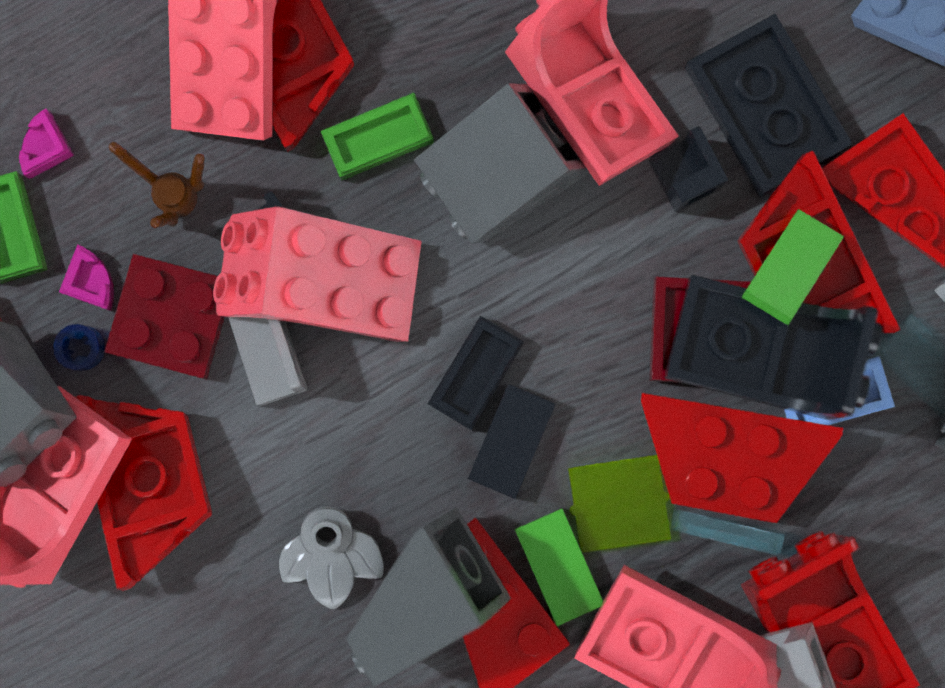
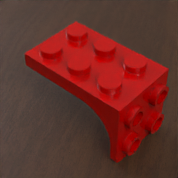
(826, 589)

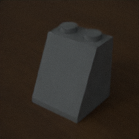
(499, 164)
(30, 406)
(427, 600)

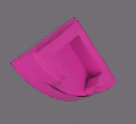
(43, 145)
(88, 280)

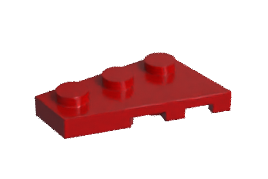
(897, 184)
(517, 635)

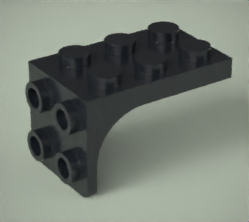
(746, 353)

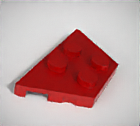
(306, 66)
(847, 277)
(734, 457)
(154, 492)

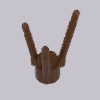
(169, 191)

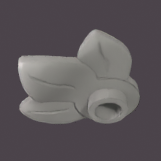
(333, 563)

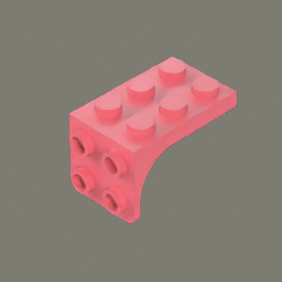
(221, 66)
(588, 86)
(317, 273)
(56, 496)
(666, 640)

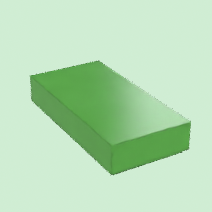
(377, 136)
(19, 239)
(792, 267)
(559, 567)

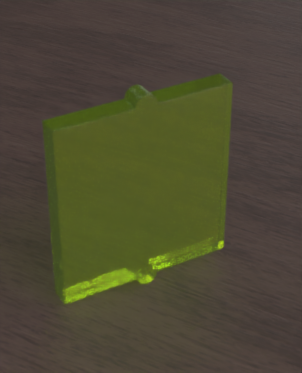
(619, 503)

